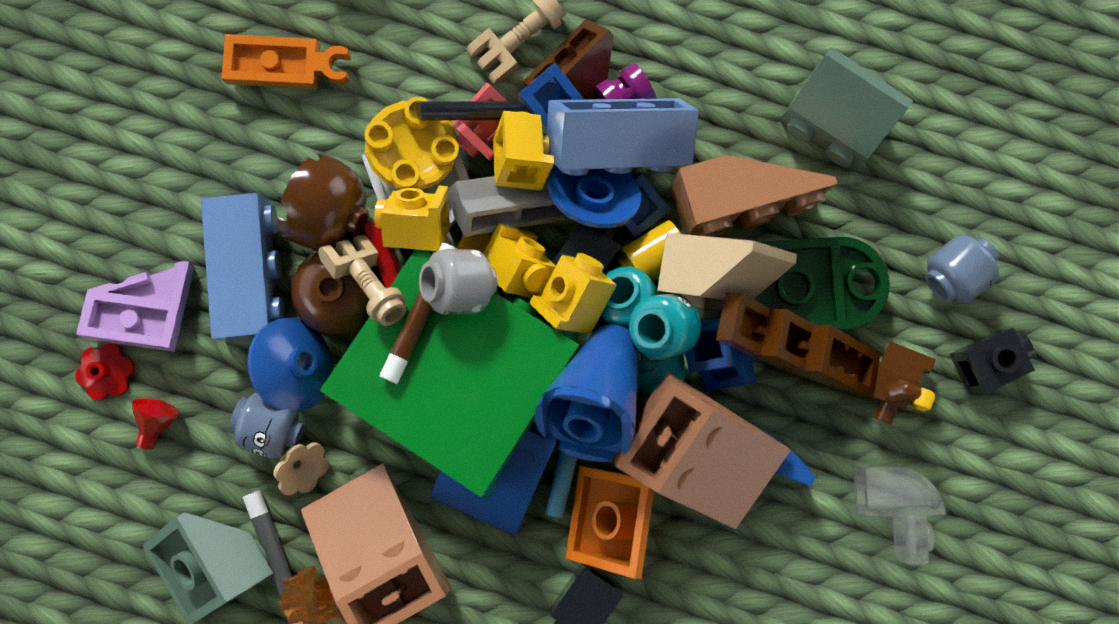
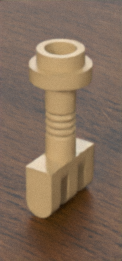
(500, 49)
(385, 304)

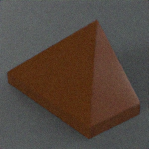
(582, 58)

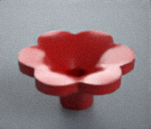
(112, 375)

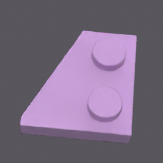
(139, 310)

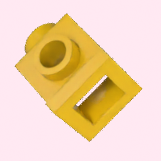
(521, 152)
(414, 218)
(518, 261)
(575, 294)

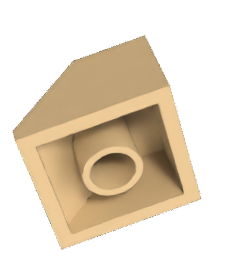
(710, 267)

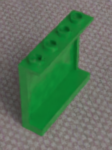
(465, 384)

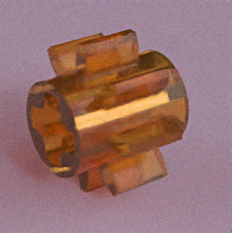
(307, 598)

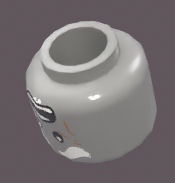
(457, 281)

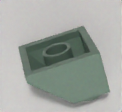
(205, 563)

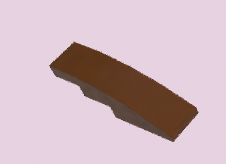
(797, 345)

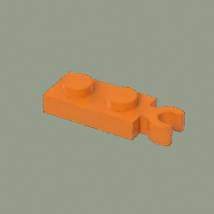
(280, 61)

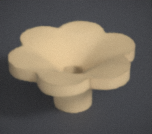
(300, 468)

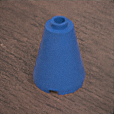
(594, 398)

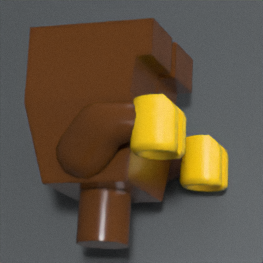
(899, 382)

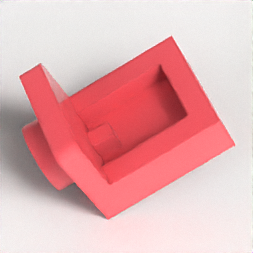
(478, 135)

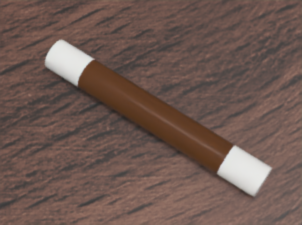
(408, 336)

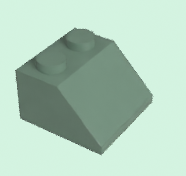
(844, 110)

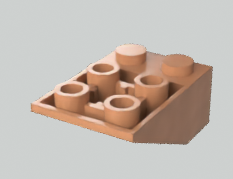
(743, 191)
(700, 453)
(374, 551)

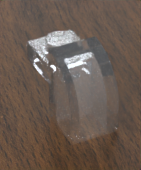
(906, 497)

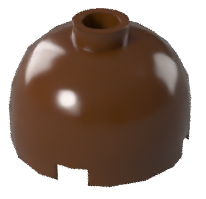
(323, 204)
(328, 304)

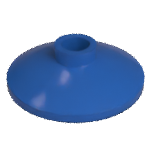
(595, 198)
(275, 366)

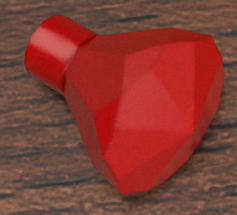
(152, 419)

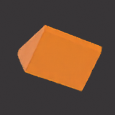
(610, 521)

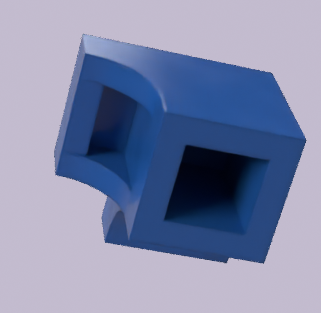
(717, 362)

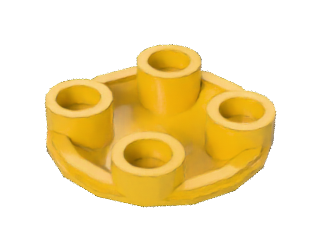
(410, 150)

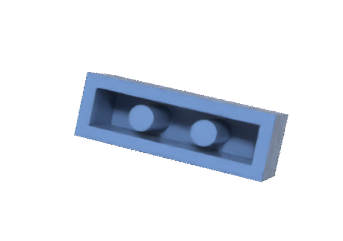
(621, 134)
(241, 265)

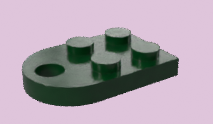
(822, 285)

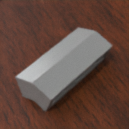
(482, 205)

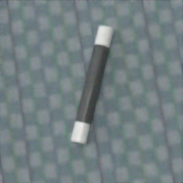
(268, 539)

